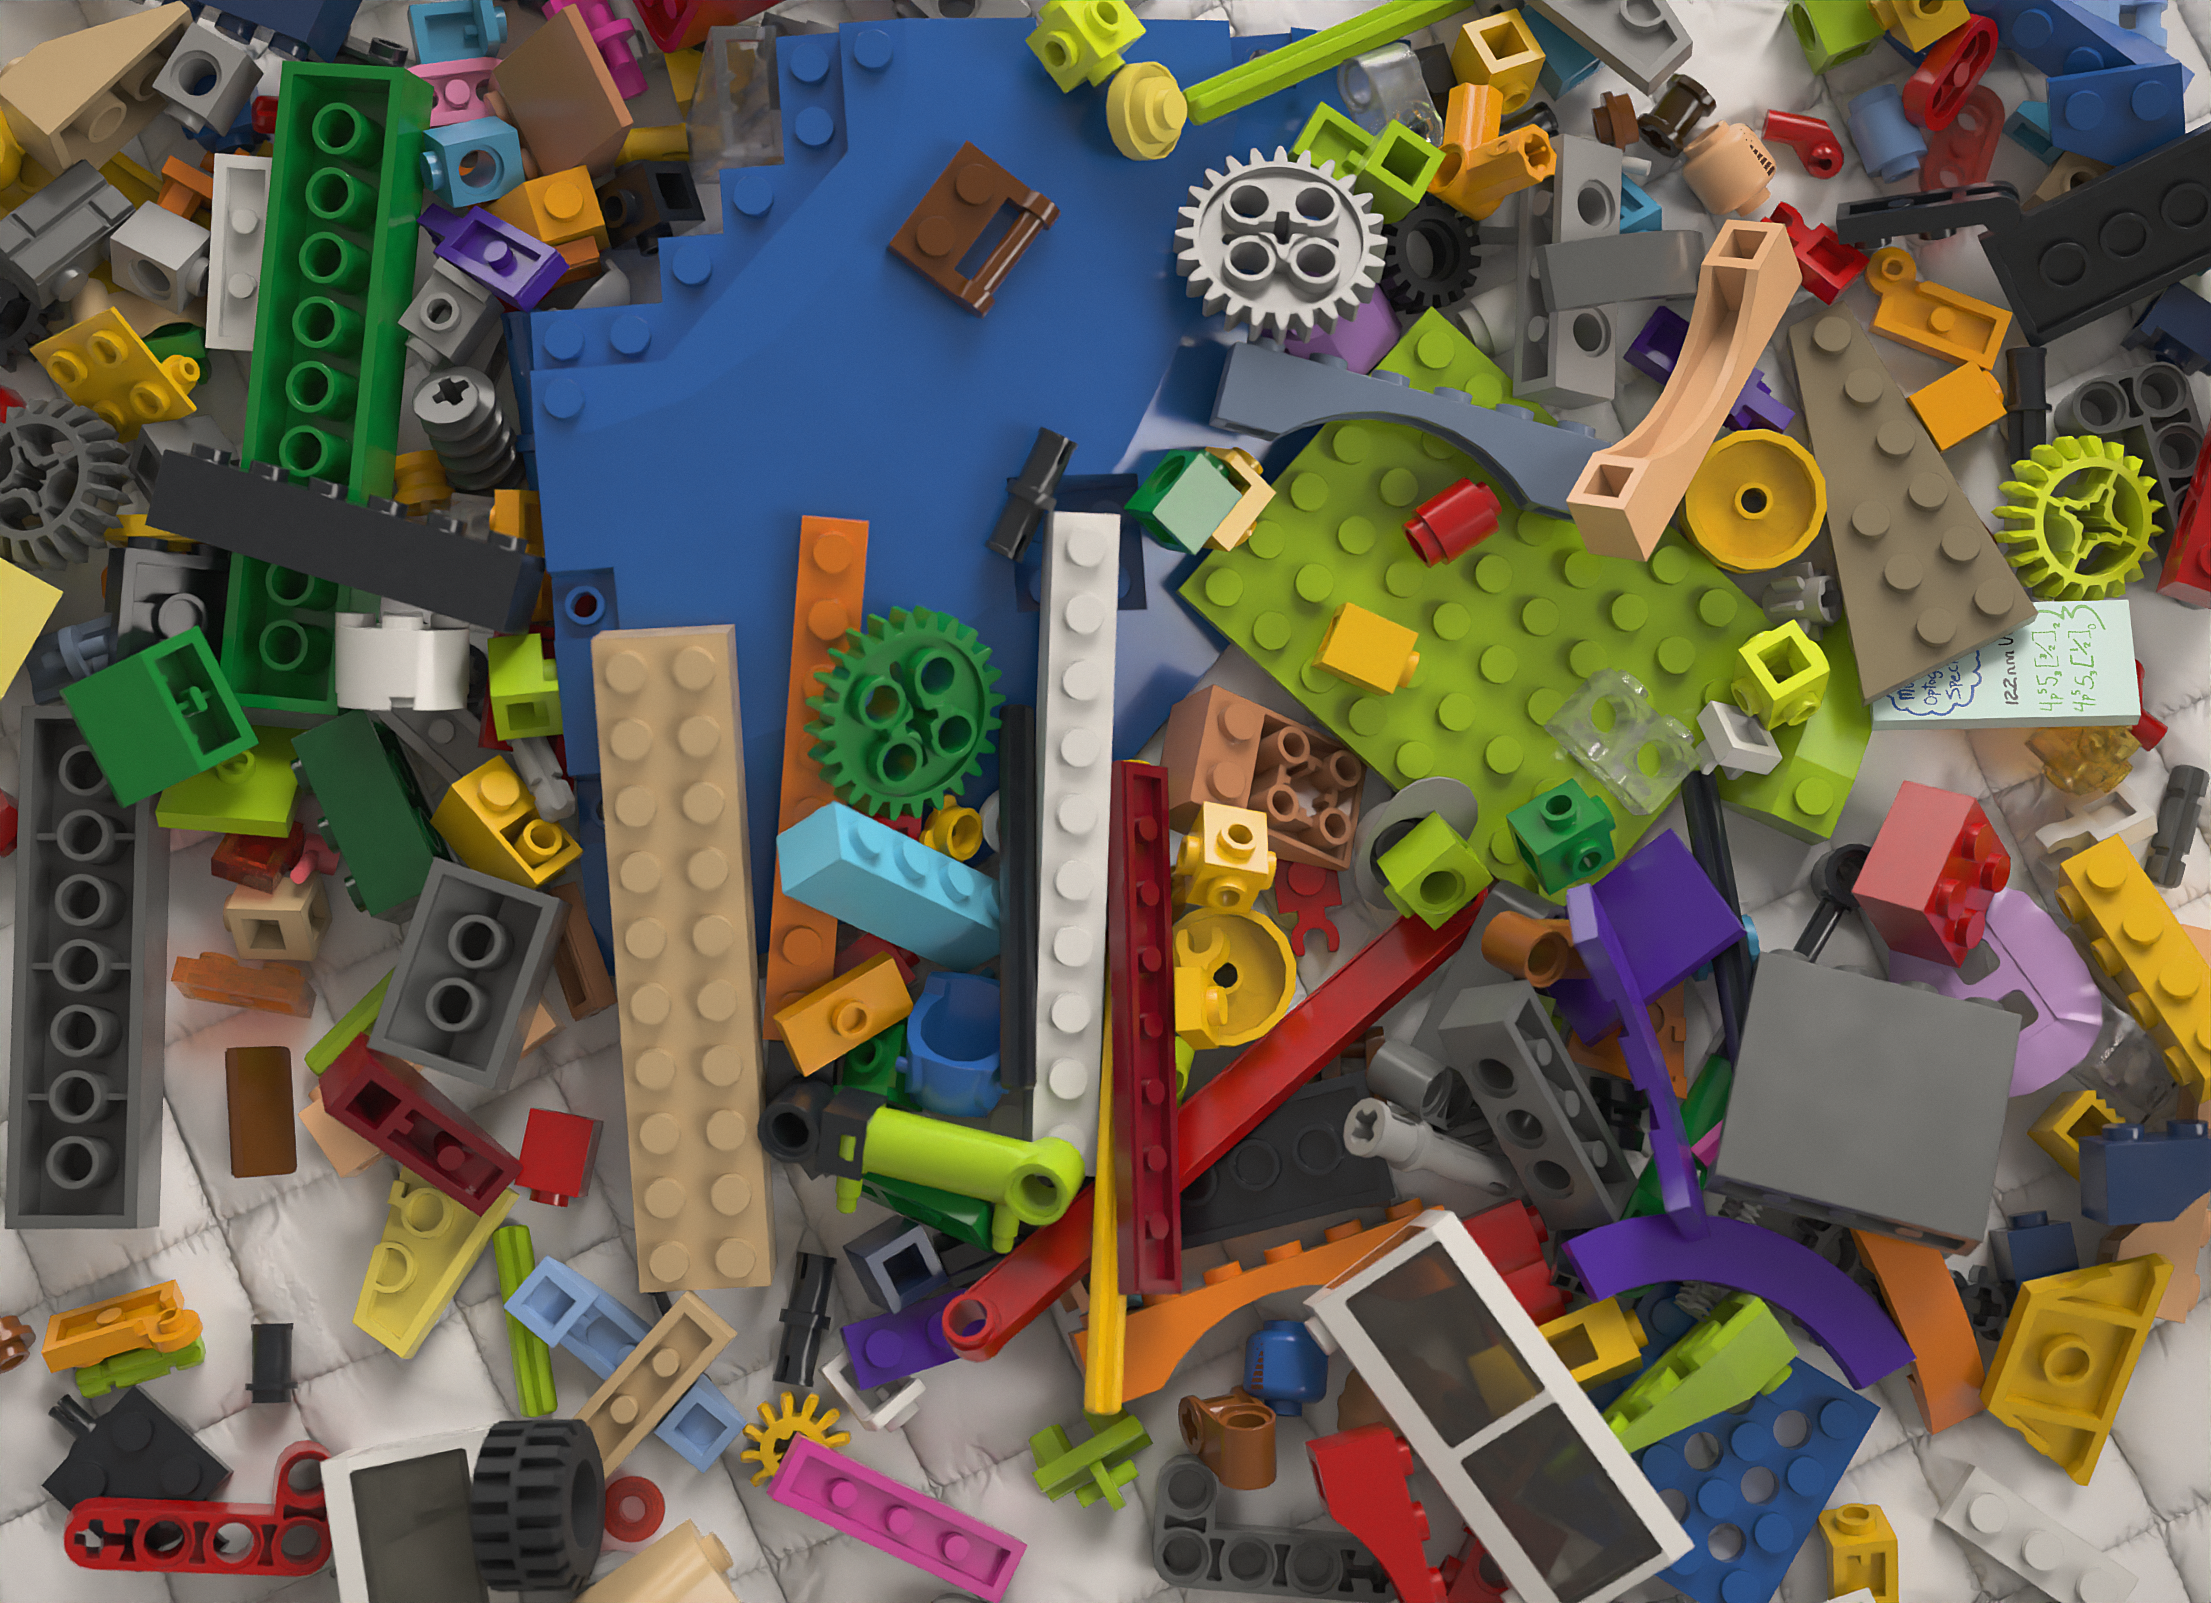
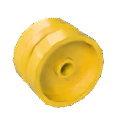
(1762, 467)
(1262, 967)

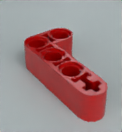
(201, 1522)

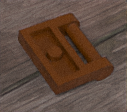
(954, 217)

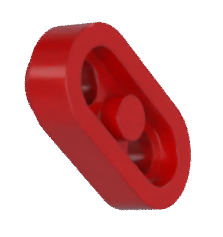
(1950, 73)

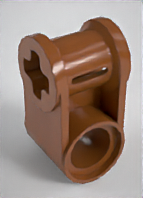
(1232, 1437)

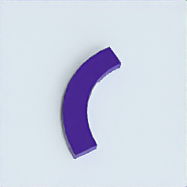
(1641, 1050)
(1750, 1262)

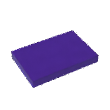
(1666, 923)

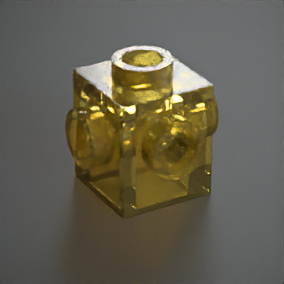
(2084, 756)

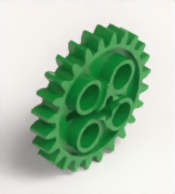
(904, 712)

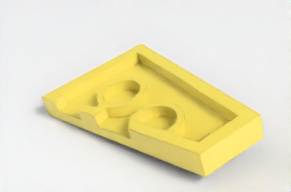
(421, 1261)

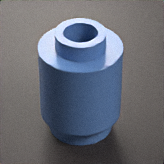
(1883, 136)

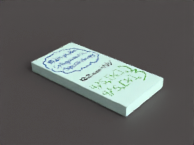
(2053, 673)

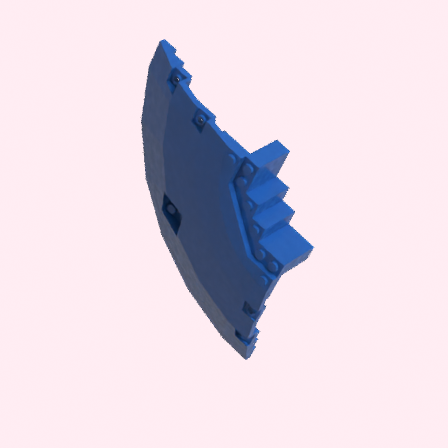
(844, 385)

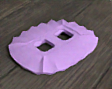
(2038, 963)

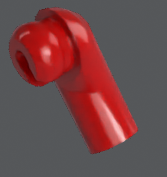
(1810, 139)

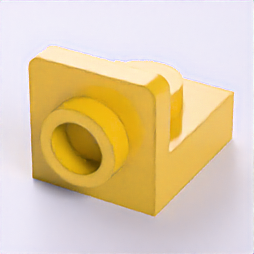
(1860, 1552)

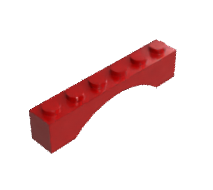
(1366, 1492)

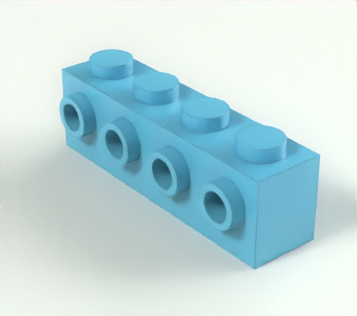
(891, 887)

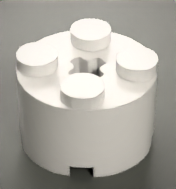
(401, 661)

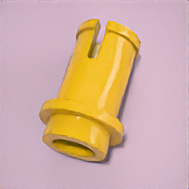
(655, 144)

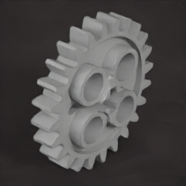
(1279, 245)

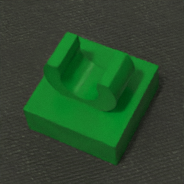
(183, 340)

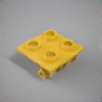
(116, 374)

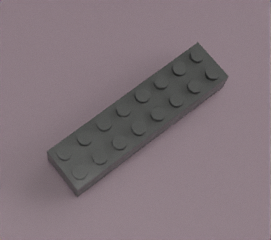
(85, 992)

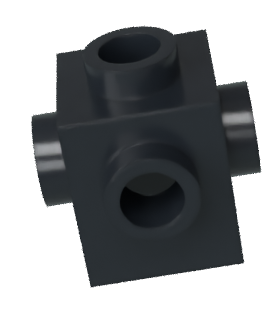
(649, 203)

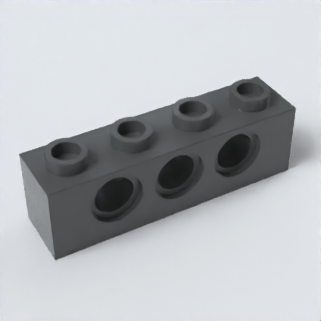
(1538, 1105)

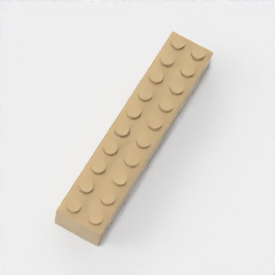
(685, 955)

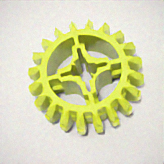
(2105, 501)

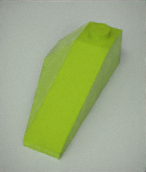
(1704, 1372)

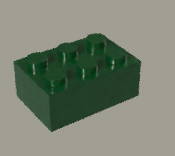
(370, 811)

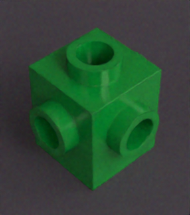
(1562, 835)

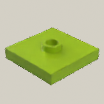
(242, 794)

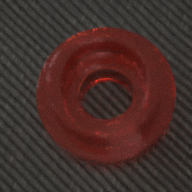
(655, 1508)

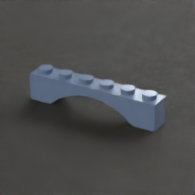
(1277, 393)

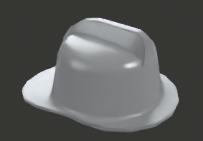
(1394, 819)

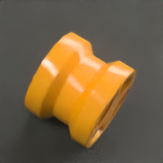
(421, 482)

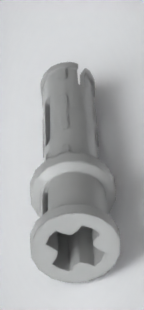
(1412, 1144)

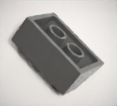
(470, 975)

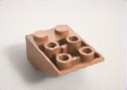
(1263, 762)

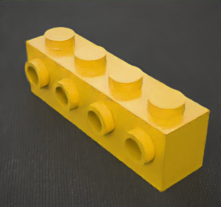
(2146, 953)

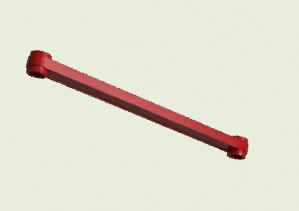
(1215, 1119)

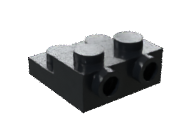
(164, 594)

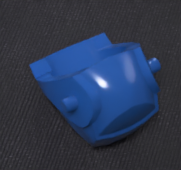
(954, 1046)

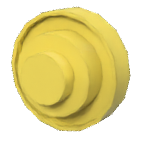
(1145, 111)

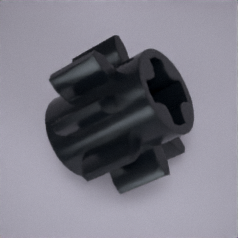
(1992, 1300)

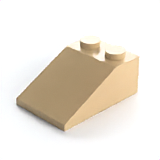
(91, 88)

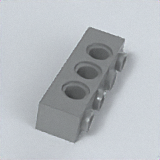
(1567, 354)

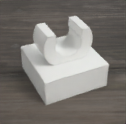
(1735, 742)

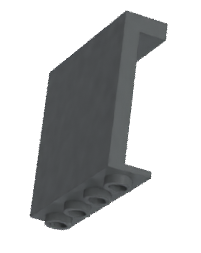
(1867, 1102)

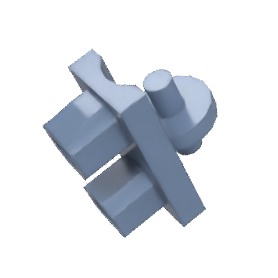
(67, 658)

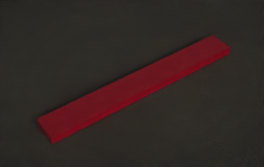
(1143, 1032)

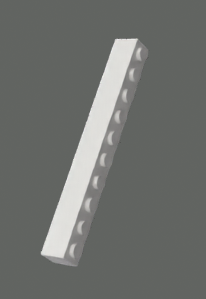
(1072, 822)

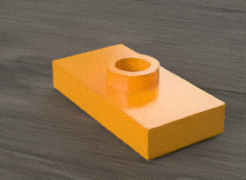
(844, 1013)

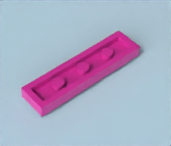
(896, 1518)

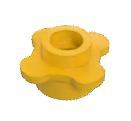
(953, 830)

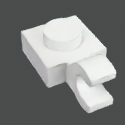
(2093, 821)

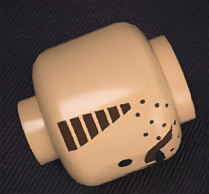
(1728, 169)

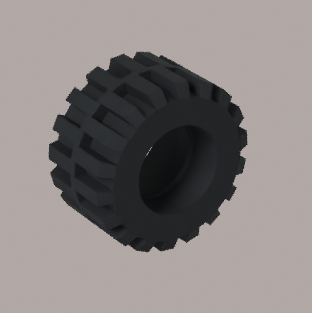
(538, 1505)

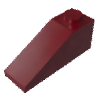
(416, 1125)

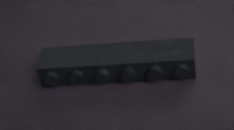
(347, 541)

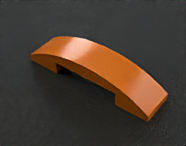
(1934, 1325)

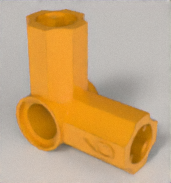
(1480, 164)

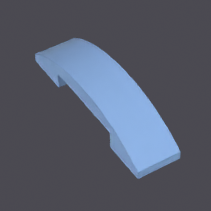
(602, 1334)

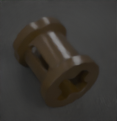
(1675, 115)

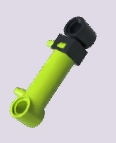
(863, 1135)

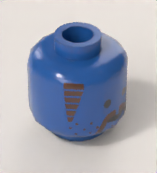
(1285, 1367)

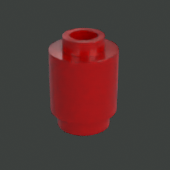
(1452, 522)

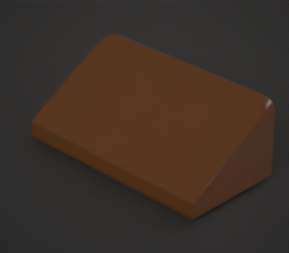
(260, 1111)

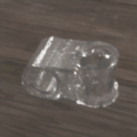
(1388, 86)

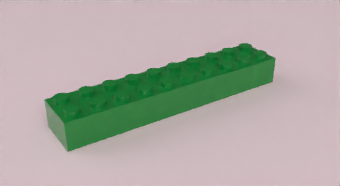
(326, 350)

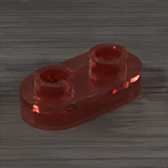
(1964, 151)

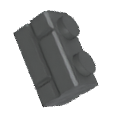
(61, 235)

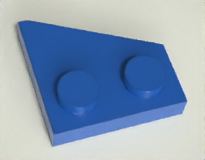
(2117, 110)

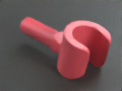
(314, 857)

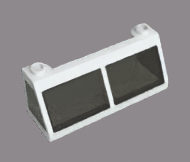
(1495, 1417)
(406, 1521)

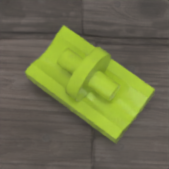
(1067, 1468)

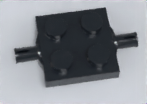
(134, 1454)

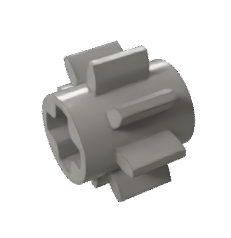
(1804, 596)

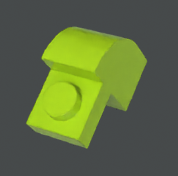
(1390, 166)

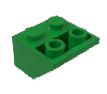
(159, 717)

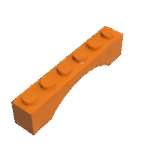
(1171, 1324)

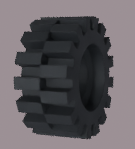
(1450, 252)

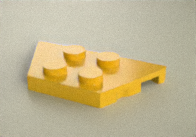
(2073, 1356)

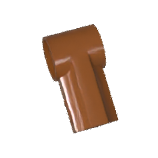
(1533, 949)

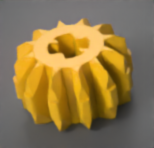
(784, 1428)

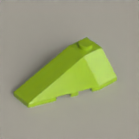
(1818, 756)

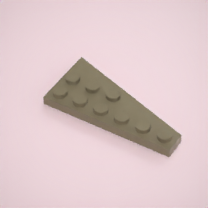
(1901, 534)

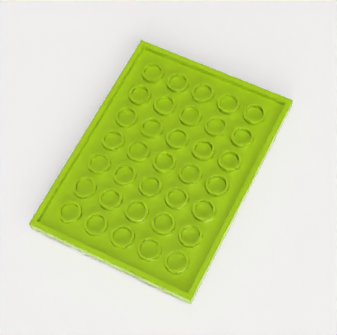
(1498, 628)

